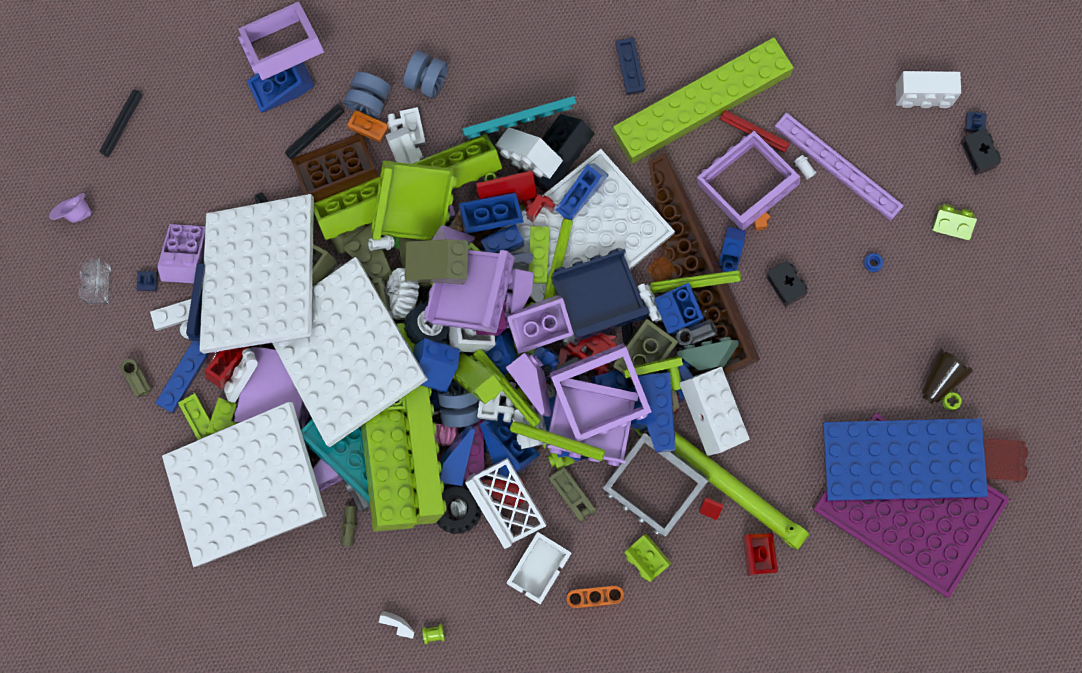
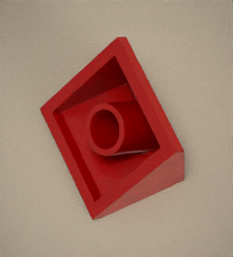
(760, 554)

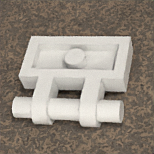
(411, 119)
(648, 299)
(492, 408)

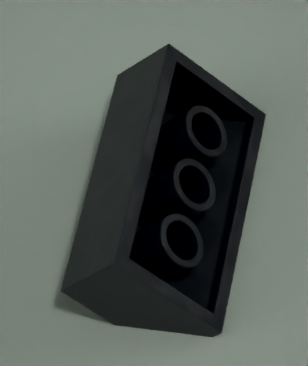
(567, 139)

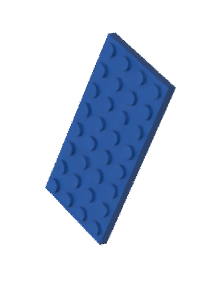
(904, 459)

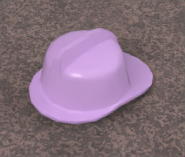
(73, 209)

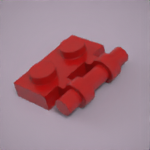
(595, 344)

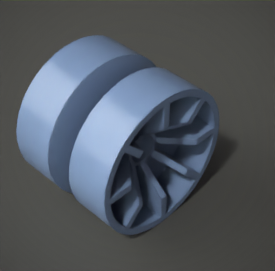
(425, 74)
(367, 94)
(458, 406)

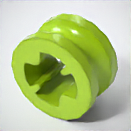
(946, 405)

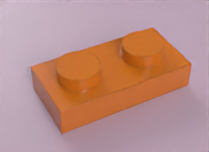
(367, 126)

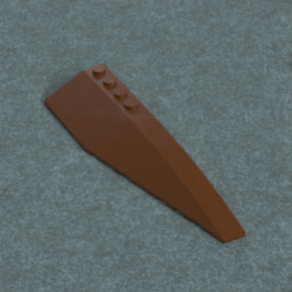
(693, 256)

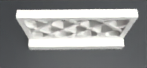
(490, 508)

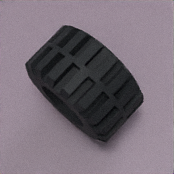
(469, 520)

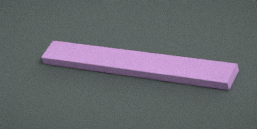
(838, 166)

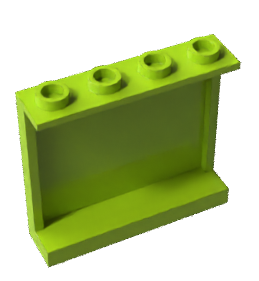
(412, 200)

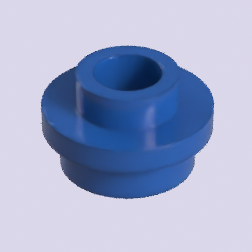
(877, 258)

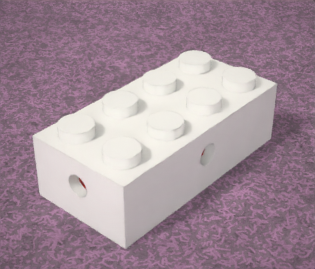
(714, 411)

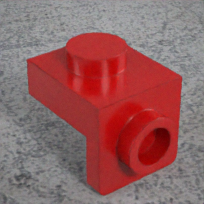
(535, 207)

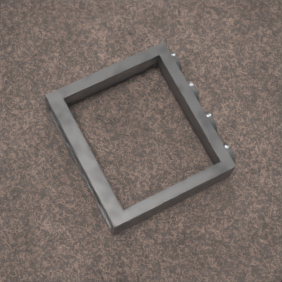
(642, 516)

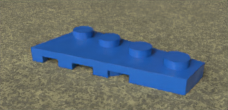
(661, 419)

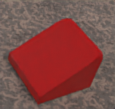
(711, 508)

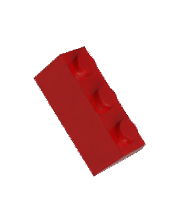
(521, 184)

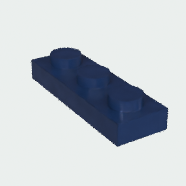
(630, 66)

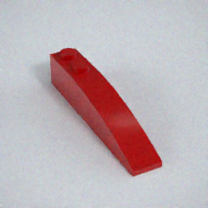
(223, 365)

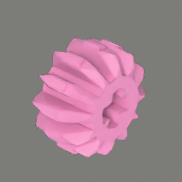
(445, 435)

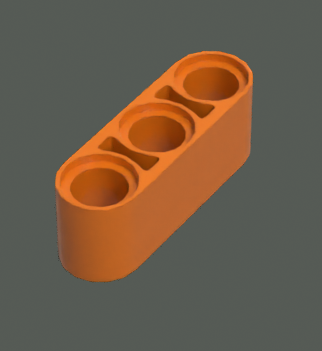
(604, 593)

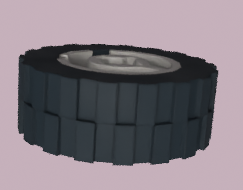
(417, 330)

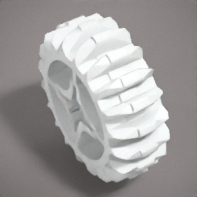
(401, 294)

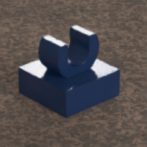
(975, 121)
(147, 280)

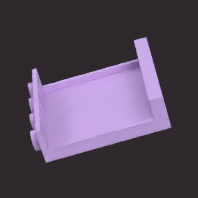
(478, 301)
(269, 388)
(591, 406)

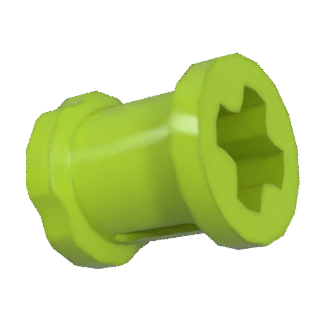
(433, 634)

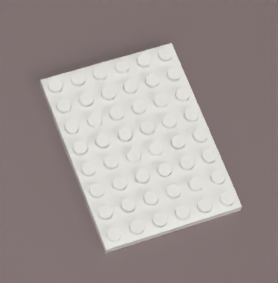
(609, 221)
(257, 274)
(353, 358)
(244, 485)

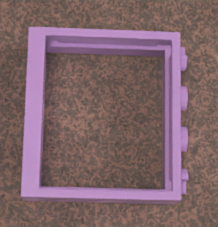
(287, 57)
(768, 201)
(591, 363)

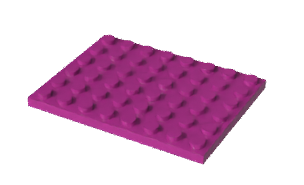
(921, 536)

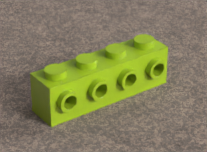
(477, 379)

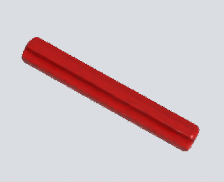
(748, 128)

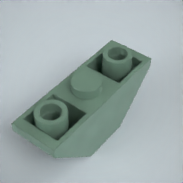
(709, 355)

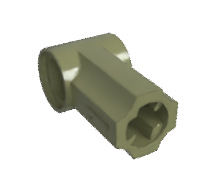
(344, 238)
(135, 379)

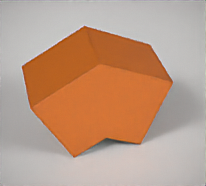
(761, 222)

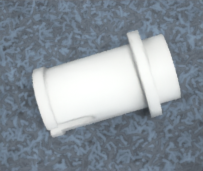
(805, 167)
(385, 242)

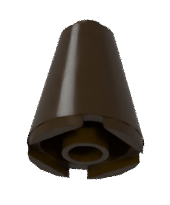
(944, 376)

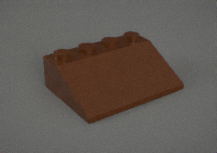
(335, 168)

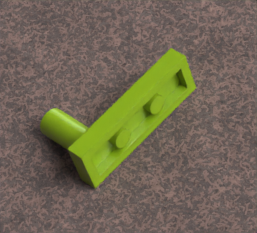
(670, 364)

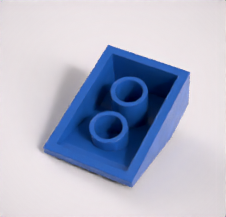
(280, 87)
(504, 444)

